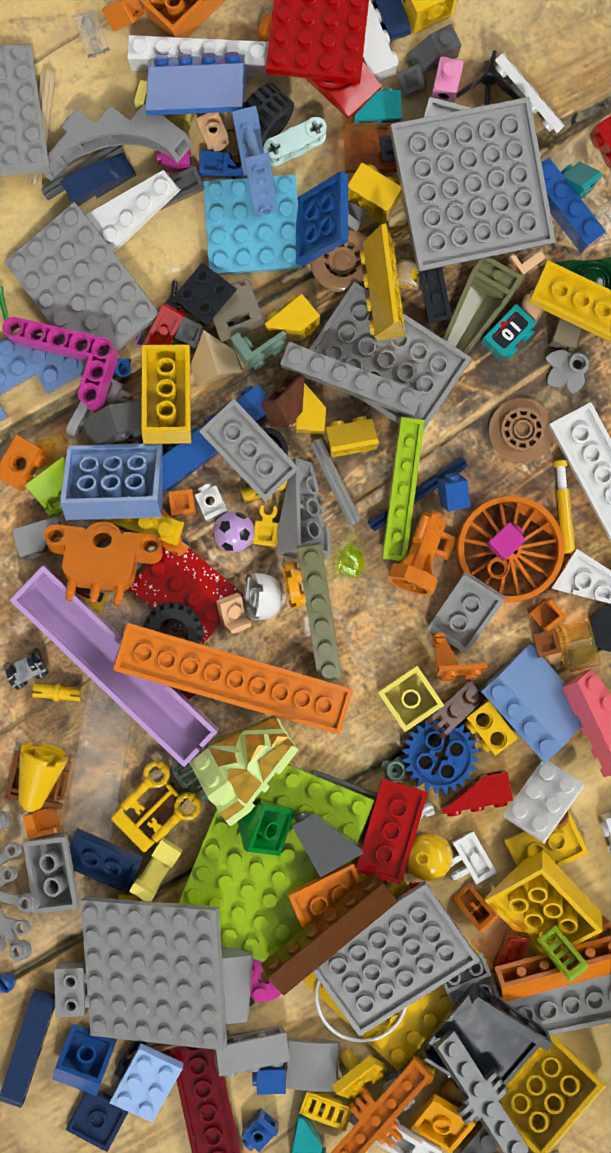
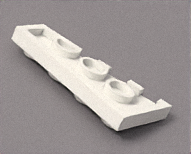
(132, 209)

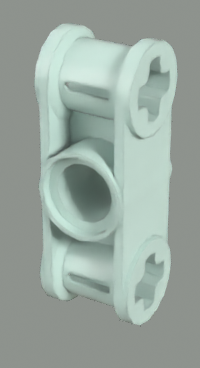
(296, 141)

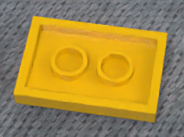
(562, 845)

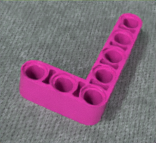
(70, 348)

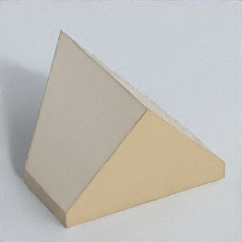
(213, 360)

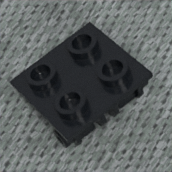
(204, 294)

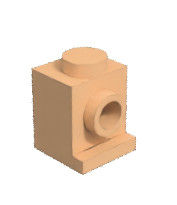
(207, 123)

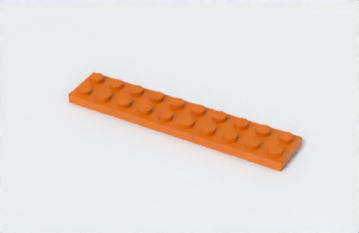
(231, 678)

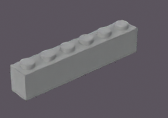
(351, 380)

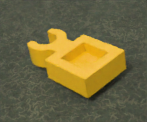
(266, 530)

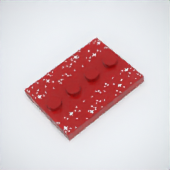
(186, 581)

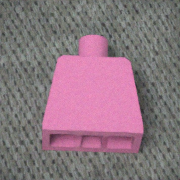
(447, 78)

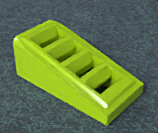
(569, 948)

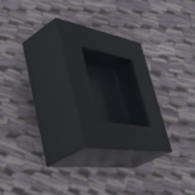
(386, 149)

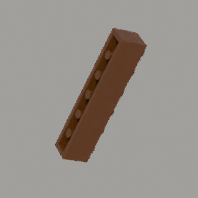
(328, 933)

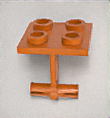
(447, 665)

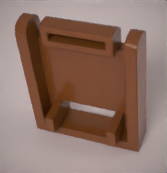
(57, 791)

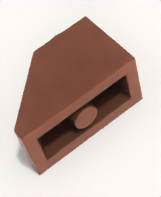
(285, 401)

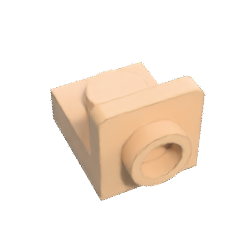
(529, 263)
(232, 614)

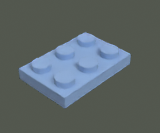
(146, 1082)

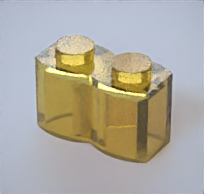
(578, 646)

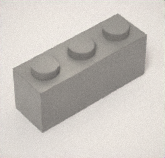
(252, 1051)

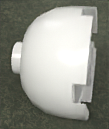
(264, 596)

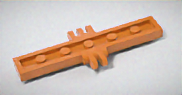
(379, 1116)

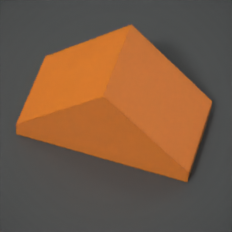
(475, 907)

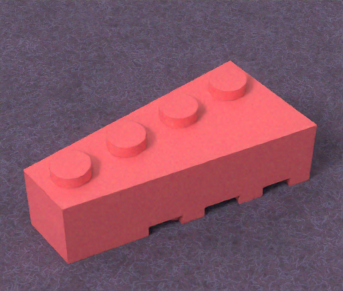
(592, 705)

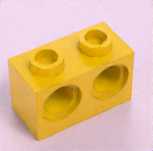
(494, 723)

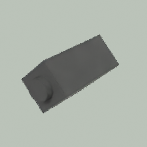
(324, 842)

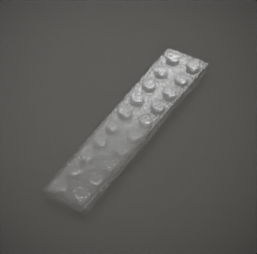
(101, 747)

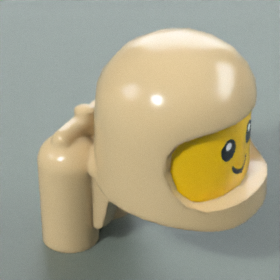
(407, 274)

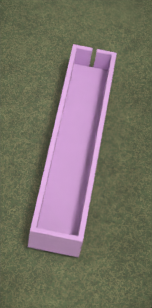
(93, 647)

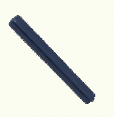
(422, 490)

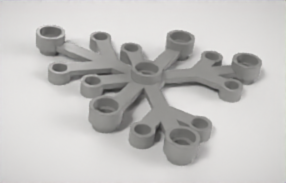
(8, 926)

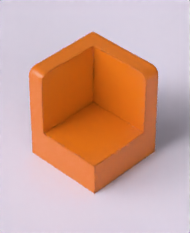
(122, 13)
(183, 503)
(547, 614)
(41, 822)

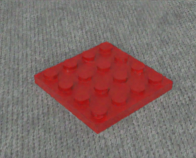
(318, 39)

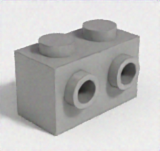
(71, 989)

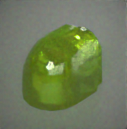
(351, 562)

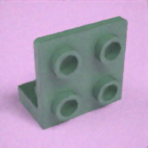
(256, 358)

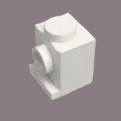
(217, 508)

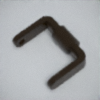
(233, 146)

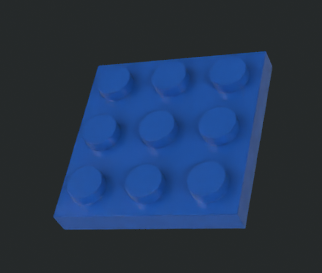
(322, 219)

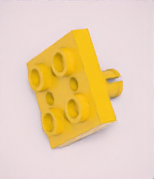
(359, 1075)

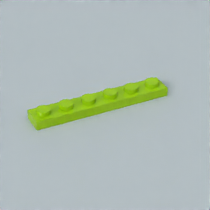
(403, 488)

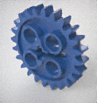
(460, 762)

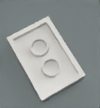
(544, 800)

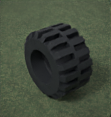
(273, 109)
(180, 612)

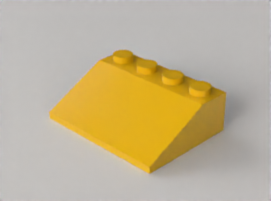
(382, 285)
(543, 896)
(550, 1095)

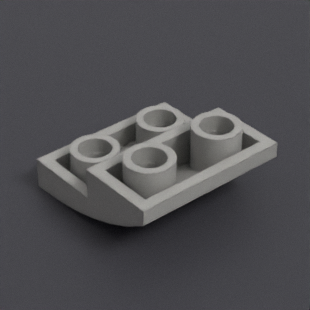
(477, 974)
(312, 1064)

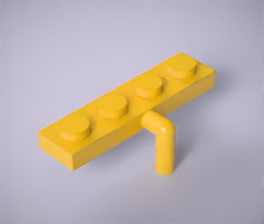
(163, 527)

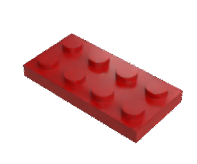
(391, 830)

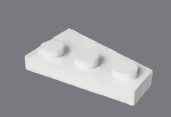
(584, 578)

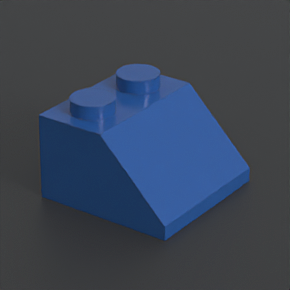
(84, 1060)

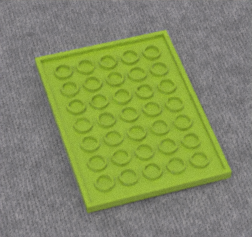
(254, 885)

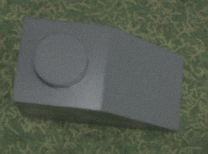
(436, 45)

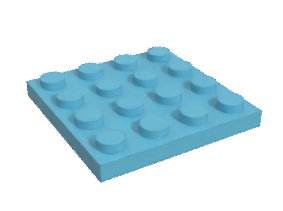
(247, 242)

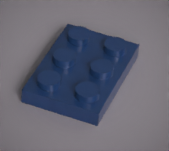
(104, 860)

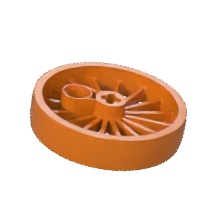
(533, 512)

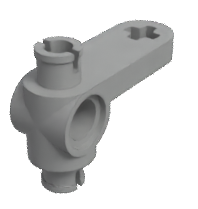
(115, 395)

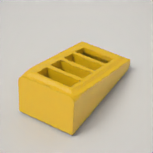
(323, 1117)

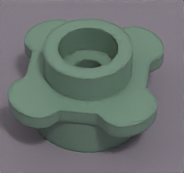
(400, 772)

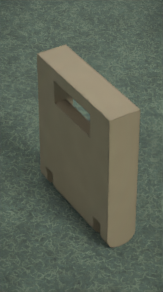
(239, 305)

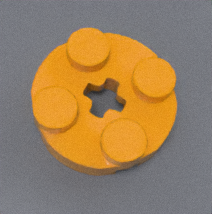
(292, 577)

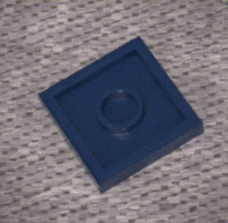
(97, 1120)

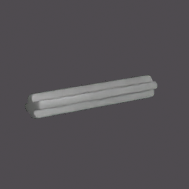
(335, 482)

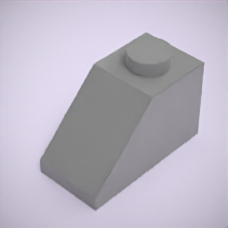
(31, 539)

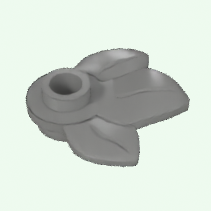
(564, 372)

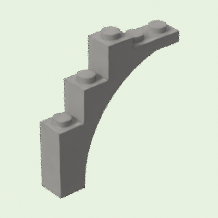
(114, 130)

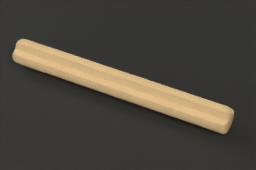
(45, 98)

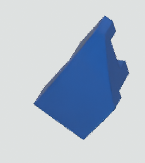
(217, 165)

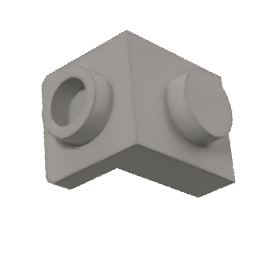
(355, 216)

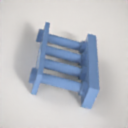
(254, 161)

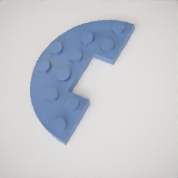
(23, 363)

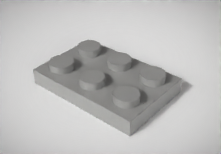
(466, 612)

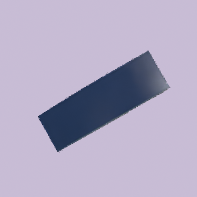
(98, 179)

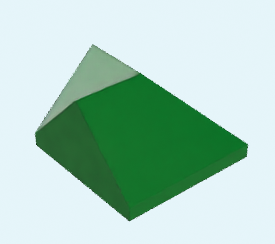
(266, 827)

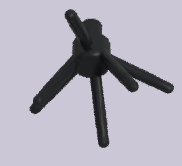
(489, 77)

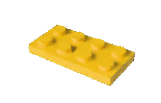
(574, 299)

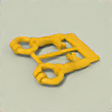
(132, 830)

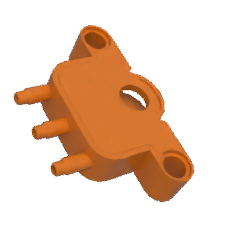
(101, 568)

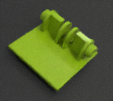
(48, 487)

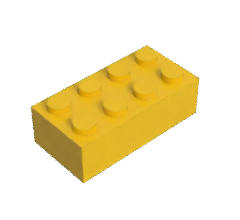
(166, 394)

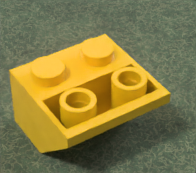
(296, 320)

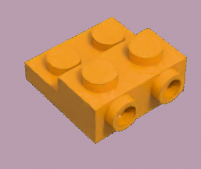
(440, 1123)

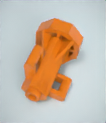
(416, 570)

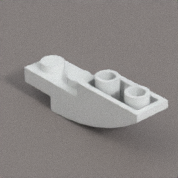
(409, 1143)

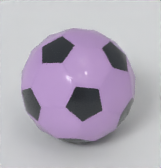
(233, 532)

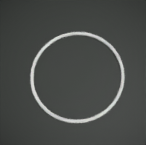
(349, 1038)

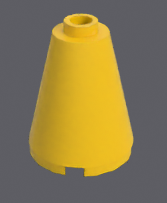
(38, 773)

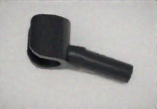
(170, 301)

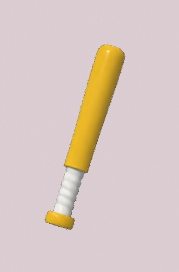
(564, 507)

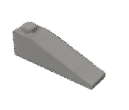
(301, 514)

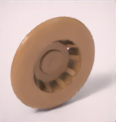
(342, 263)
(521, 430)

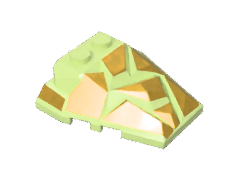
(241, 764)

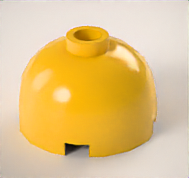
(430, 857)

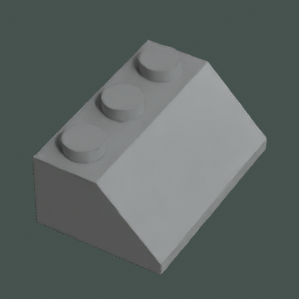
(51, 872)
(237, 983)

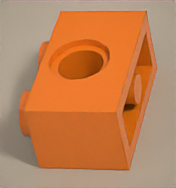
(9, 466)

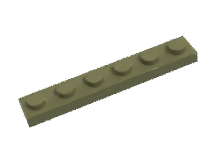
(319, 611)

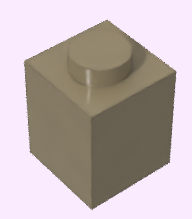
(564, 335)

